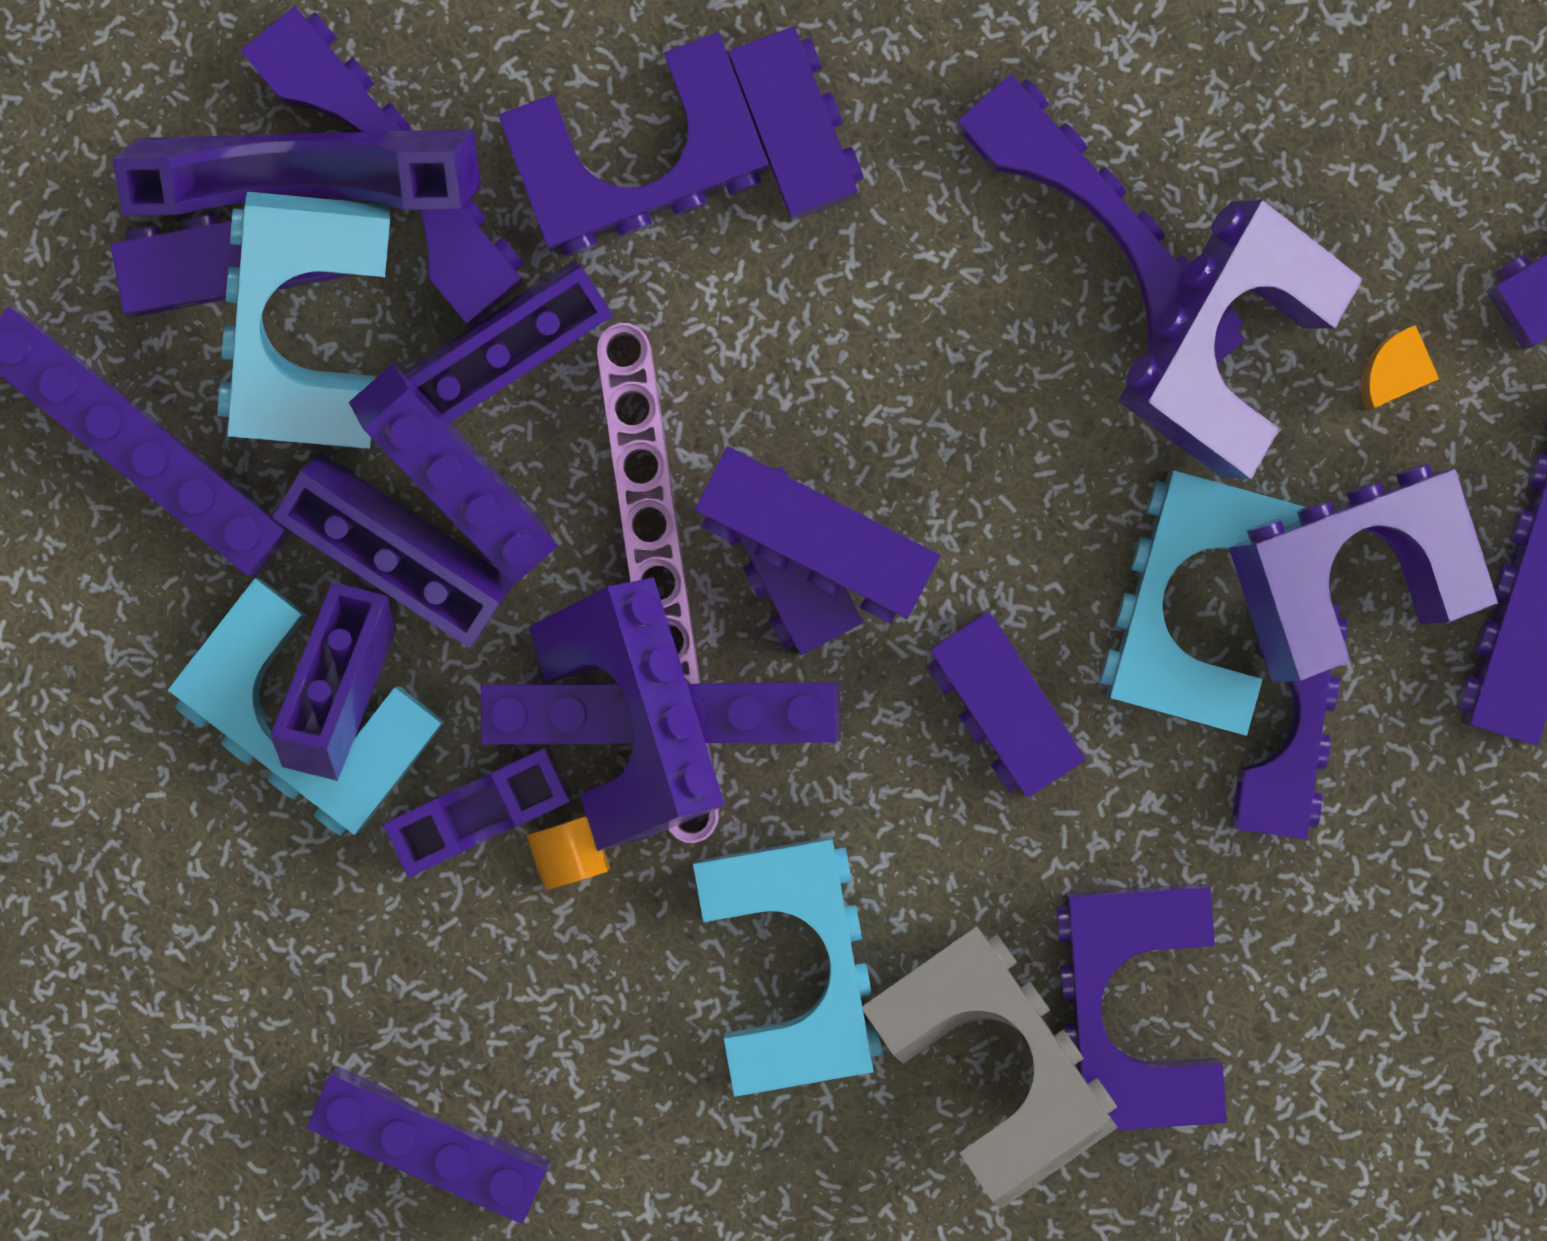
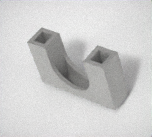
(1061, 1110)

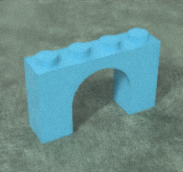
(279, 241)
(1149, 664)
(225, 689)
(832, 1035)

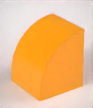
(1396, 369)
(566, 853)

